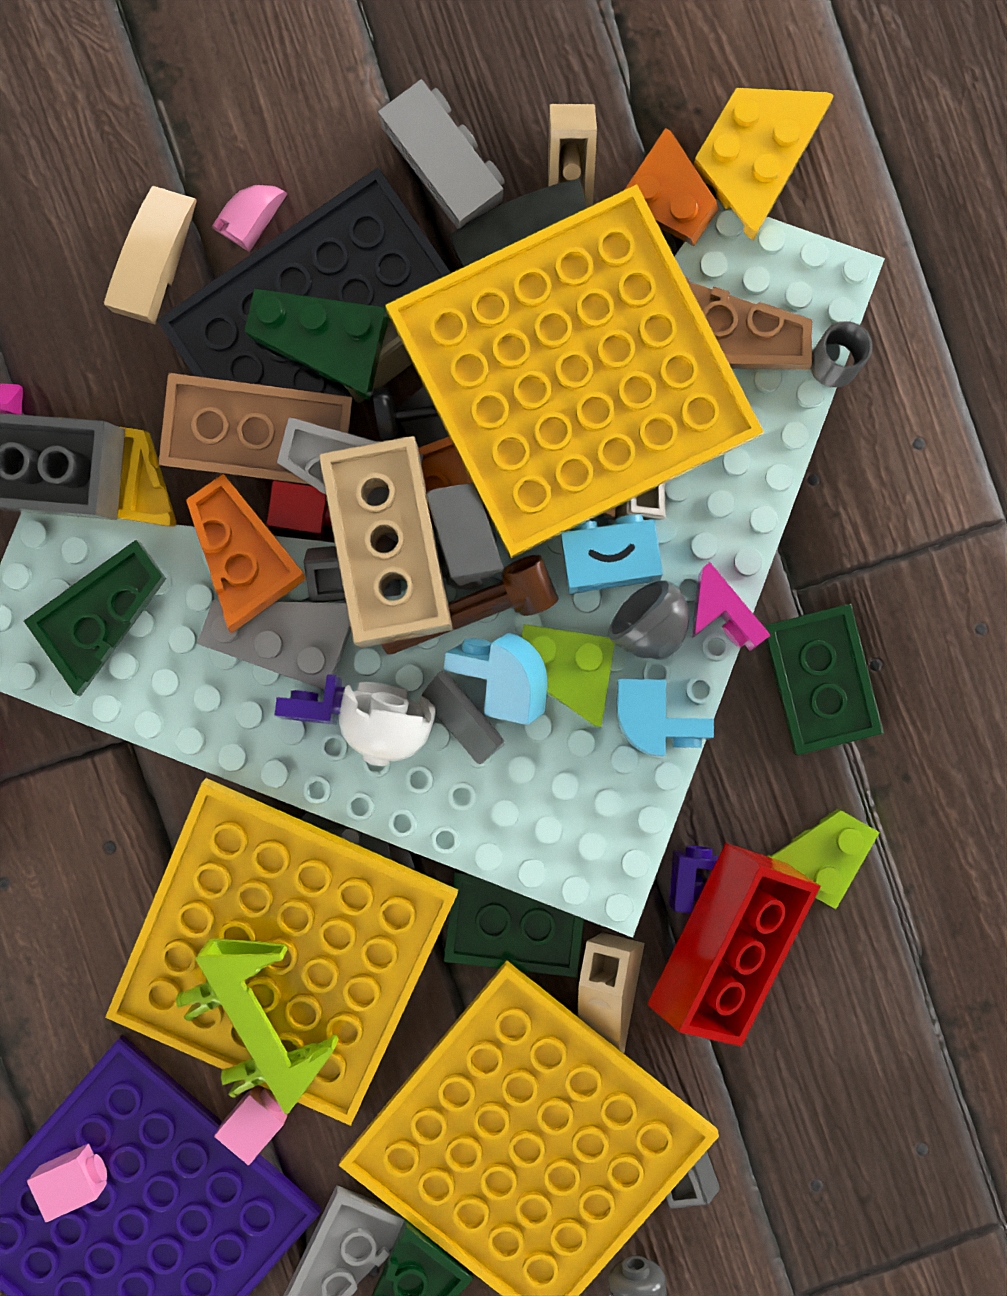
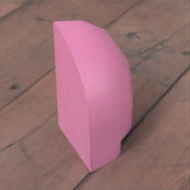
(249, 214)

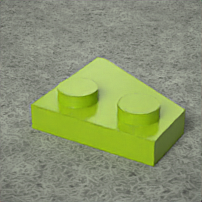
(575, 668)
(830, 854)

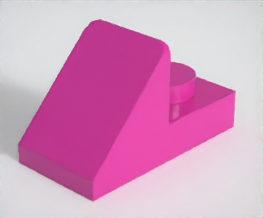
(718, 599)

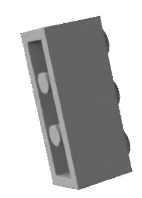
(442, 154)

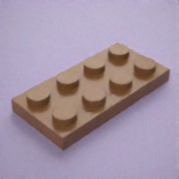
(239, 424)

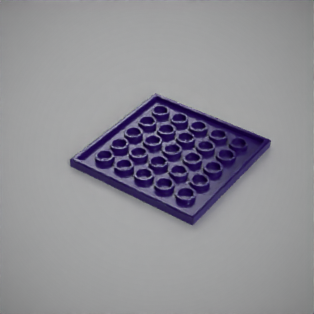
(175, 1204)

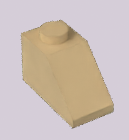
(572, 146)

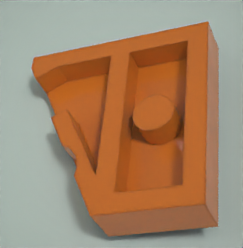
(675, 190)

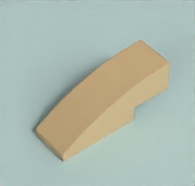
(150, 255)

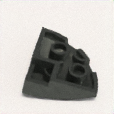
(516, 220)

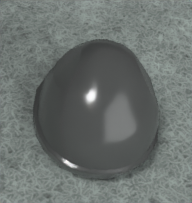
(651, 621)

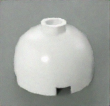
(384, 722)

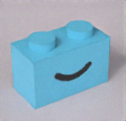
(611, 554)

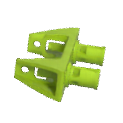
(226, 967)

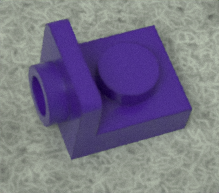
(306, 707)
(684, 882)

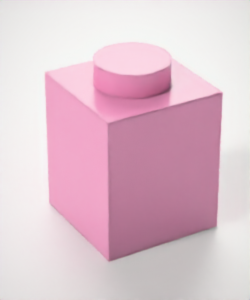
(251, 1124)
(68, 1182)

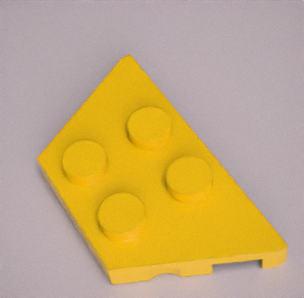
(758, 148)
(142, 485)

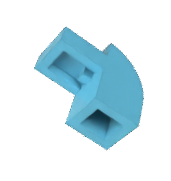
(513, 675)
(644, 720)

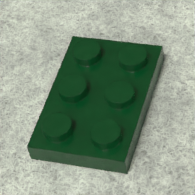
(822, 679)
(502, 925)

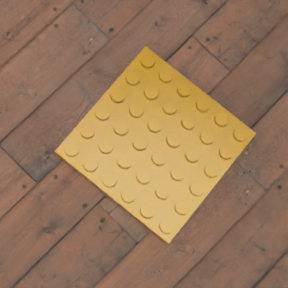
(574, 370)
(350, 927)
(528, 1143)

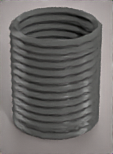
(854, 339)

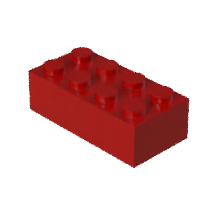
(733, 946)

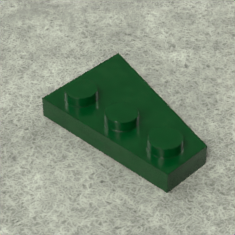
(324, 334)
(95, 614)
(420, 1268)

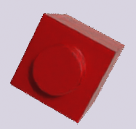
(298, 509)

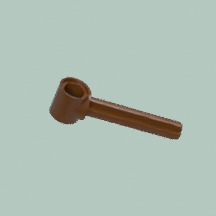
(524, 587)

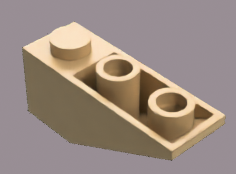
(609, 985)

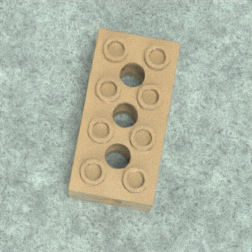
(348, 482)

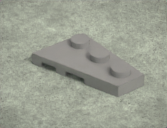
(301, 453)
(286, 638)
(345, 1245)

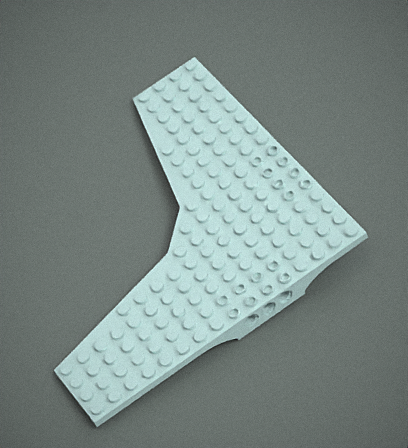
(562, 804)

